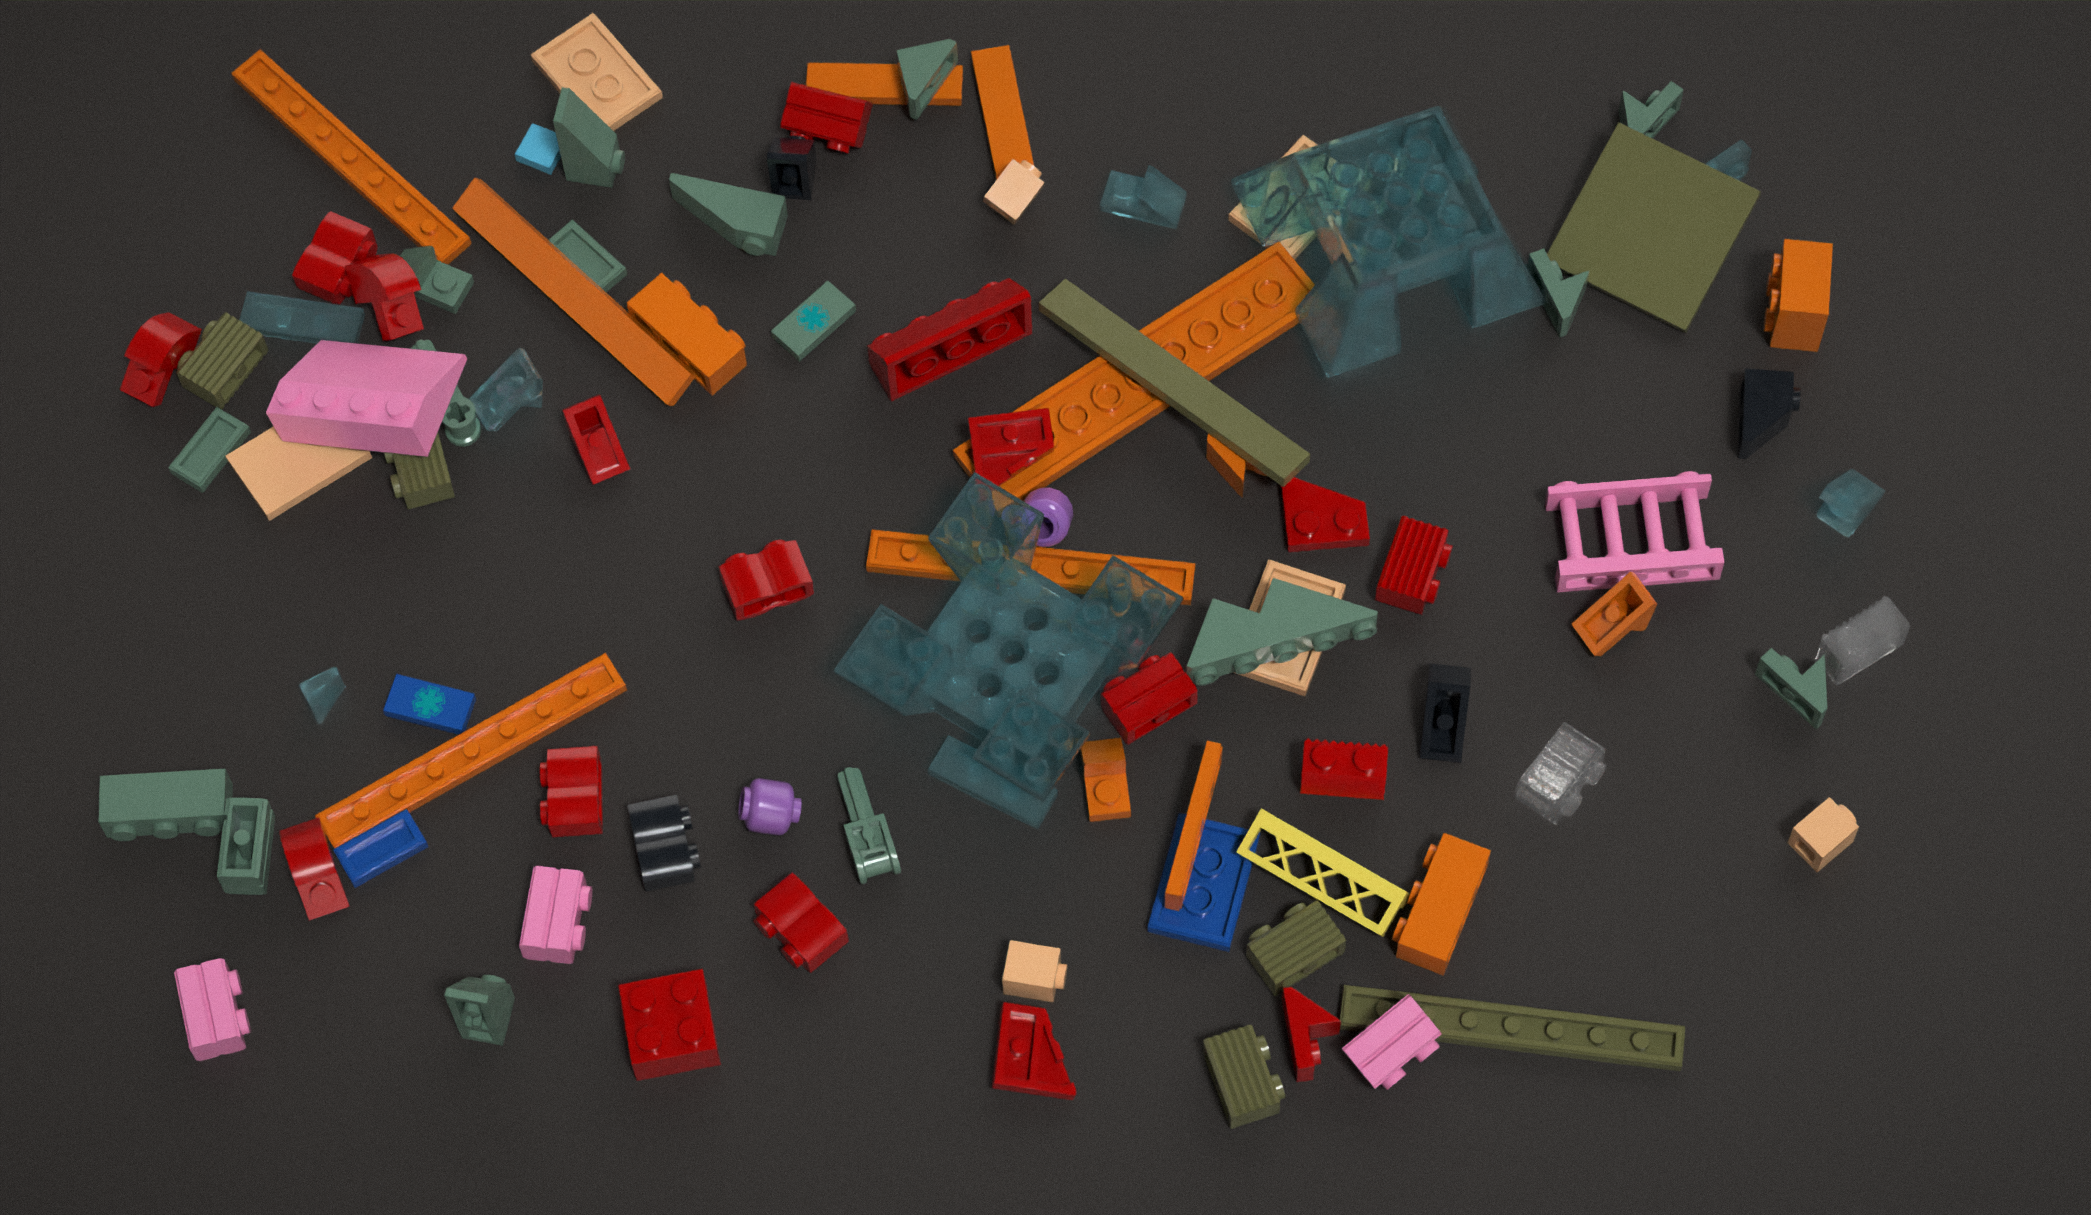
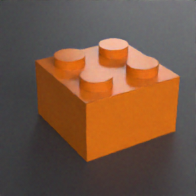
(1799, 295)

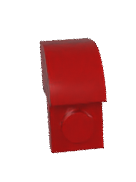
(390, 287)
(155, 354)
(313, 868)

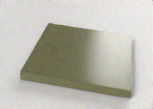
(1653, 227)

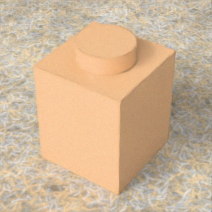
(1014, 190)
(1824, 834)
(1033, 971)

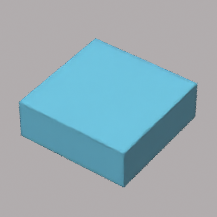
(539, 149)

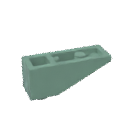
(586, 143)
(740, 215)
(481, 1008)

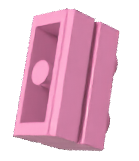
(554, 915)
(211, 1009)
(1392, 1042)

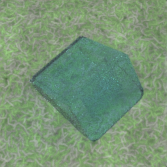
(322, 692)

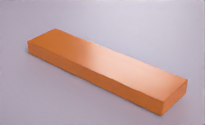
(878, 83)
(1001, 107)
(1193, 826)

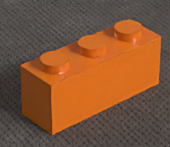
(689, 332)
(1441, 903)

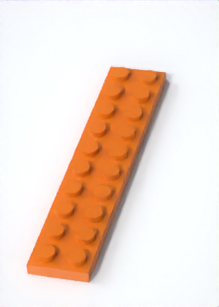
(1203, 332)

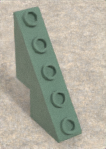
(1288, 624)

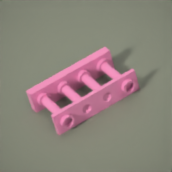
(1655, 566)

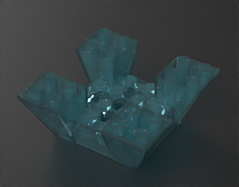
(1391, 216)
(1027, 725)

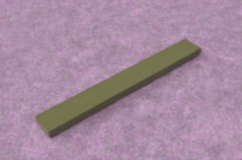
(1174, 382)
(1527, 1028)

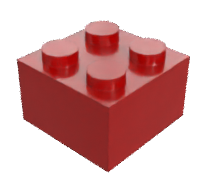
(669, 1024)

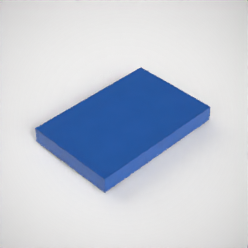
(1213, 890)

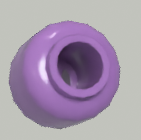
(1057, 514)
(769, 806)

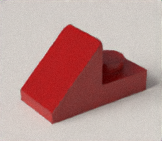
(595, 439)
(1305, 1022)

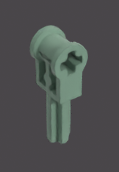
(459, 409)
(866, 834)

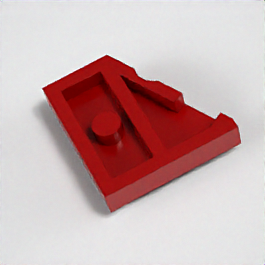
(1009, 442)
(1322, 518)
(1028, 1054)

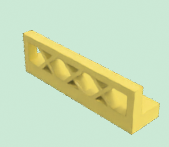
(1330, 858)

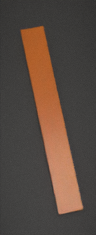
(350, 157)
(574, 292)
(1073, 570)
(474, 750)

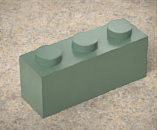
(163, 803)

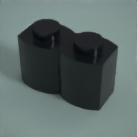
(662, 842)

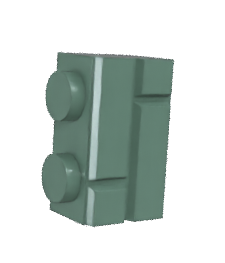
(246, 846)

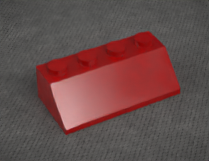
(951, 337)

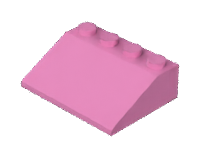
(366, 397)

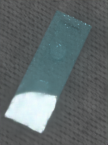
(302, 319)
(957, 768)

